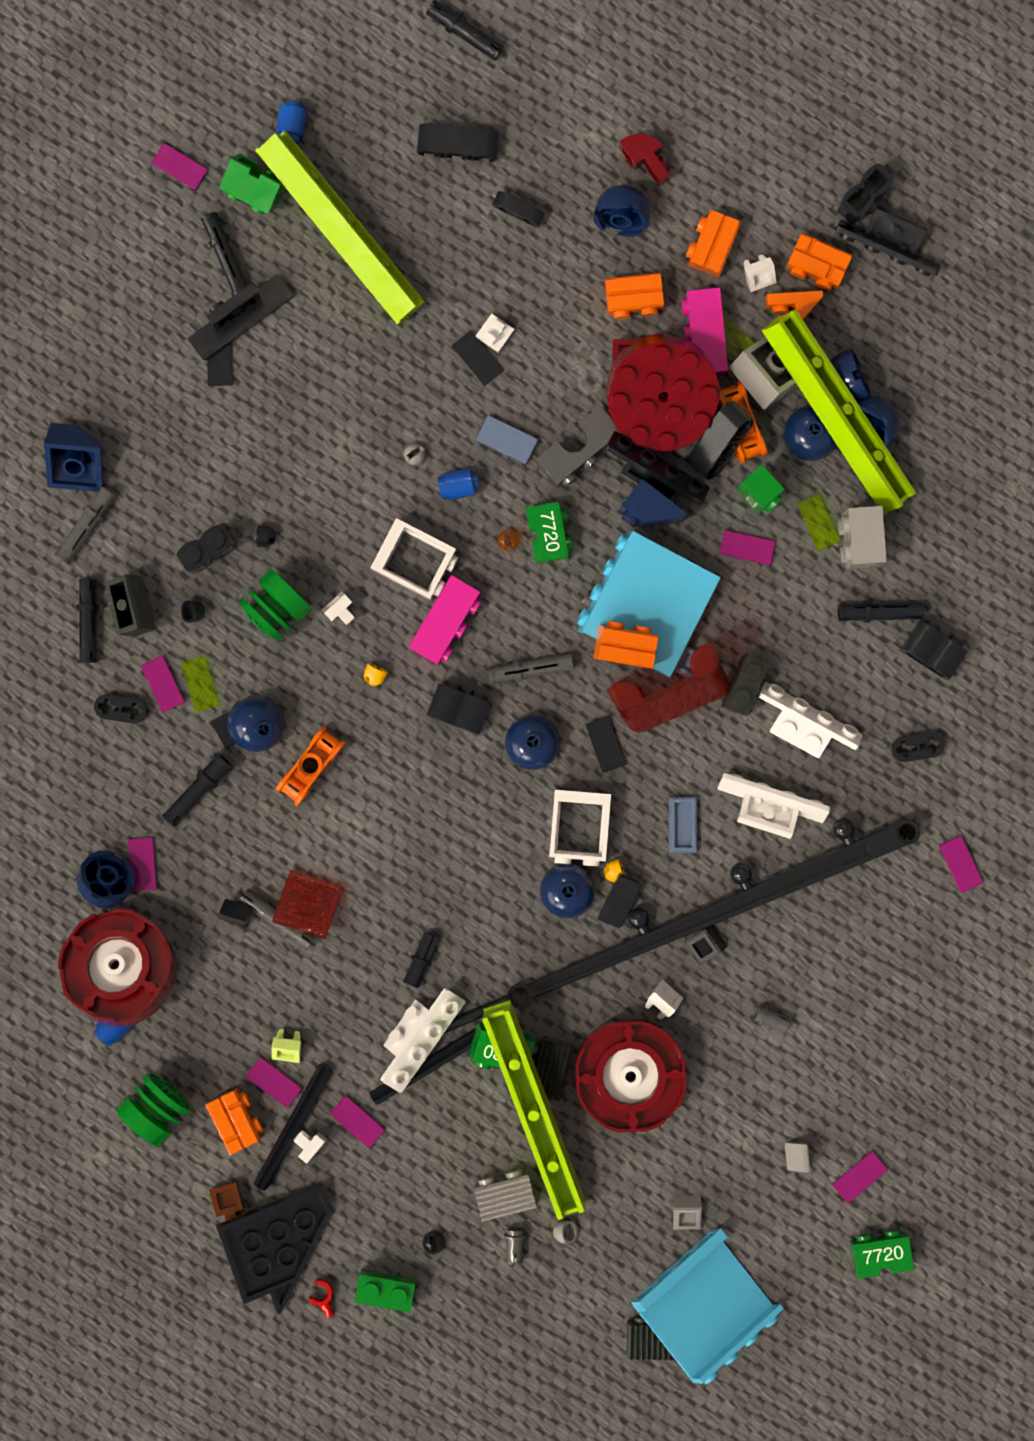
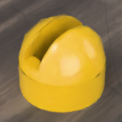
(373, 675)
(612, 870)

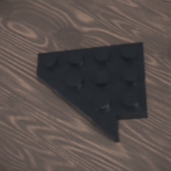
(274, 1243)

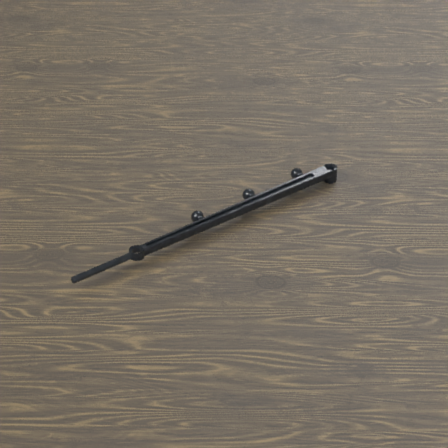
(750, 897)

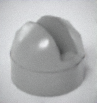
(418, 458)
(565, 1232)

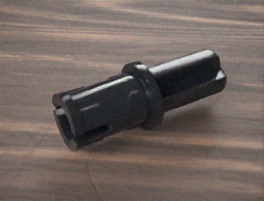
(421, 959)

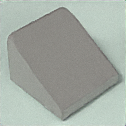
(797, 1156)
(687, 1212)

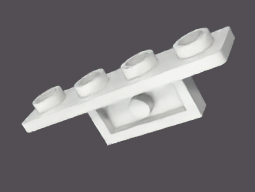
(805, 725)
(771, 808)
(417, 1036)

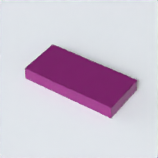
(179, 166)
(747, 547)
(162, 684)
(143, 863)
(960, 864)
(273, 1082)
(357, 1121)
(859, 1177)

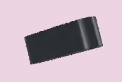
(459, 141)
(720, 440)

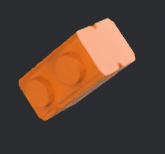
(713, 244)
(819, 262)
(634, 295)
(626, 646)
(234, 1120)

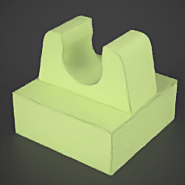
(286, 1049)

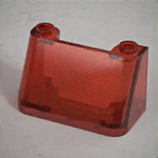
(647, 712)

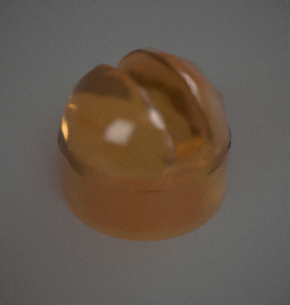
(514, 539)

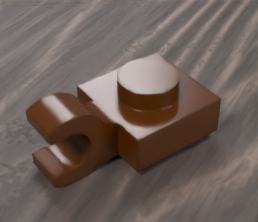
(227, 1200)

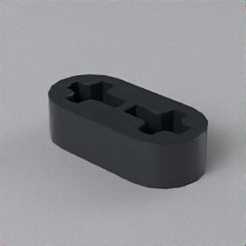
(518, 209)
(120, 715)
(916, 740)

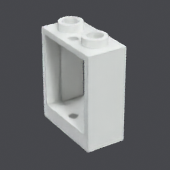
(389, 546)
(566, 857)

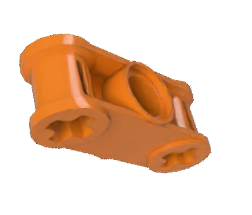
(753, 438)
(298, 777)

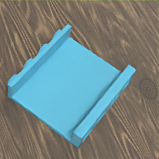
(650, 590)
(706, 1308)

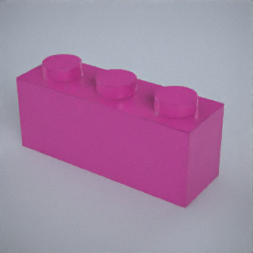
(706, 325)
(446, 621)

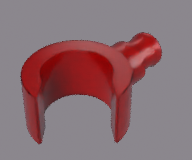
(325, 1304)

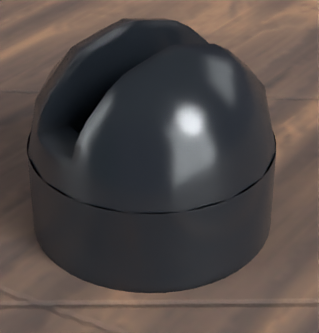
(265, 536)
(192, 611)
(440, 1243)

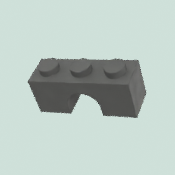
(562, 465)

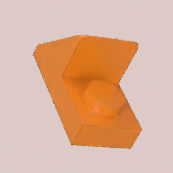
(801, 301)

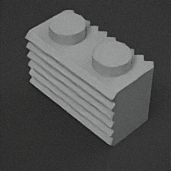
(504, 1195)

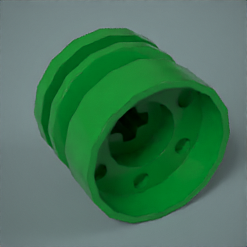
(274, 605)
(158, 1104)

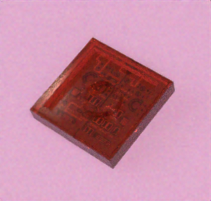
(307, 904)

